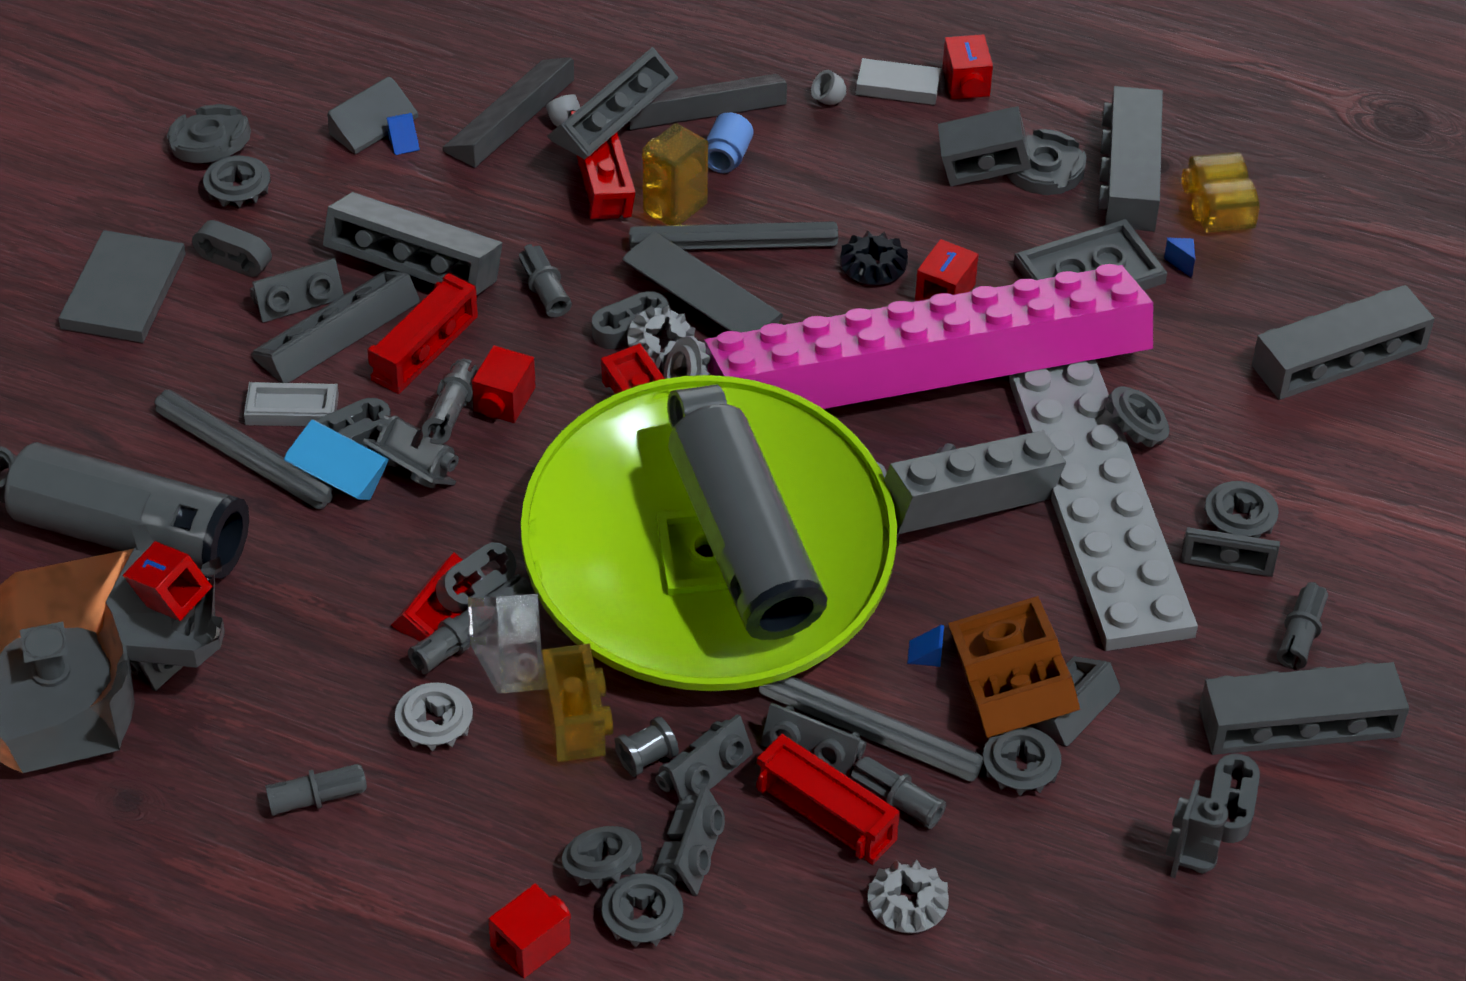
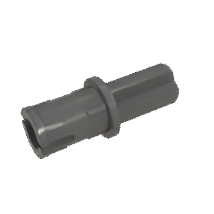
(545, 281)
(1302, 626)
(315, 788)
(899, 791)

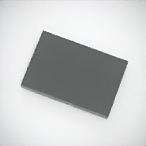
(1086, 251)
(122, 286)

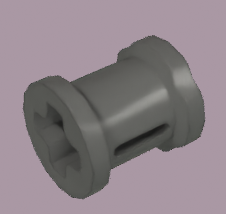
(646, 746)

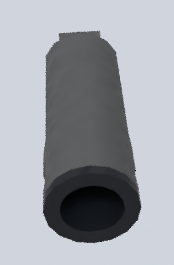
(103, 500)
(743, 514)

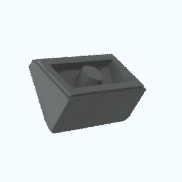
(364, 116)
(1229, 551)
(1095, 688)

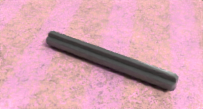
(742, 235)
(243, 449)
(876, 726)

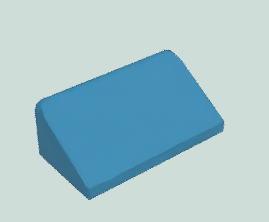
(337, 460)

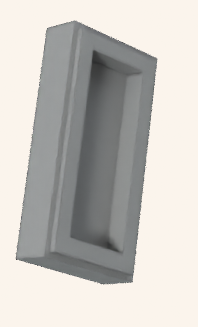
(898, 81)
(289, 403)

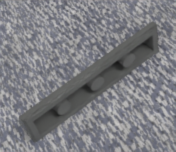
(712, 100)
(614, 105)
(511, 111)
(700, 285)
(337, 325)

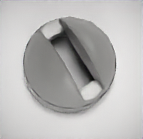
(828, 88)
(560, 108)

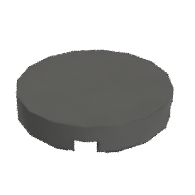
(210, 134)
(1054, 162)

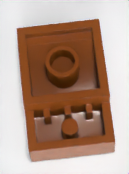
(1014, 666)

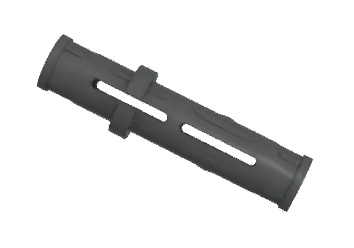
(453, 395)
(454, 633)

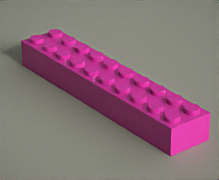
(944, 338)

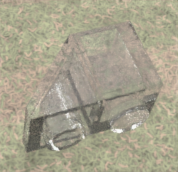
(507, 640)

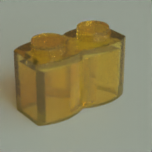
(1221, 192)

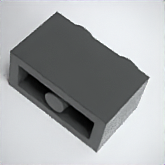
(984, 146)

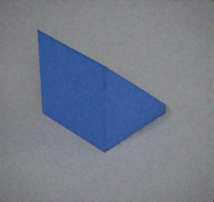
(402, 134)
(1181, 254)
(927, 648)

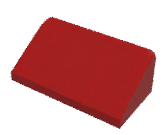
(424, 611)

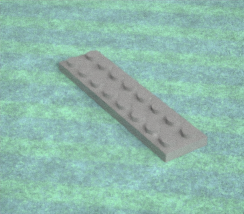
(1105, 510)

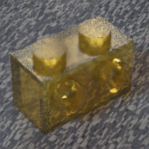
(675, 175)
(575, 703)

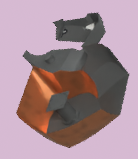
(70, 654)

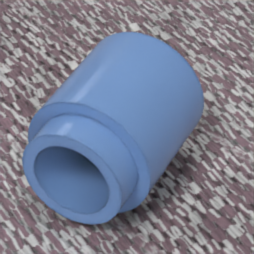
(728, 142)

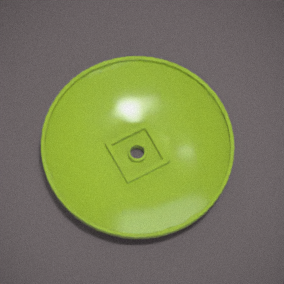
(618, 538)

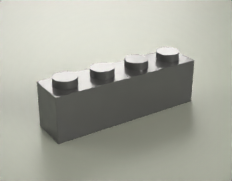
(1133, 157)
(410, 242)
(1342, 341)
(973, 480)
(1303, 708)

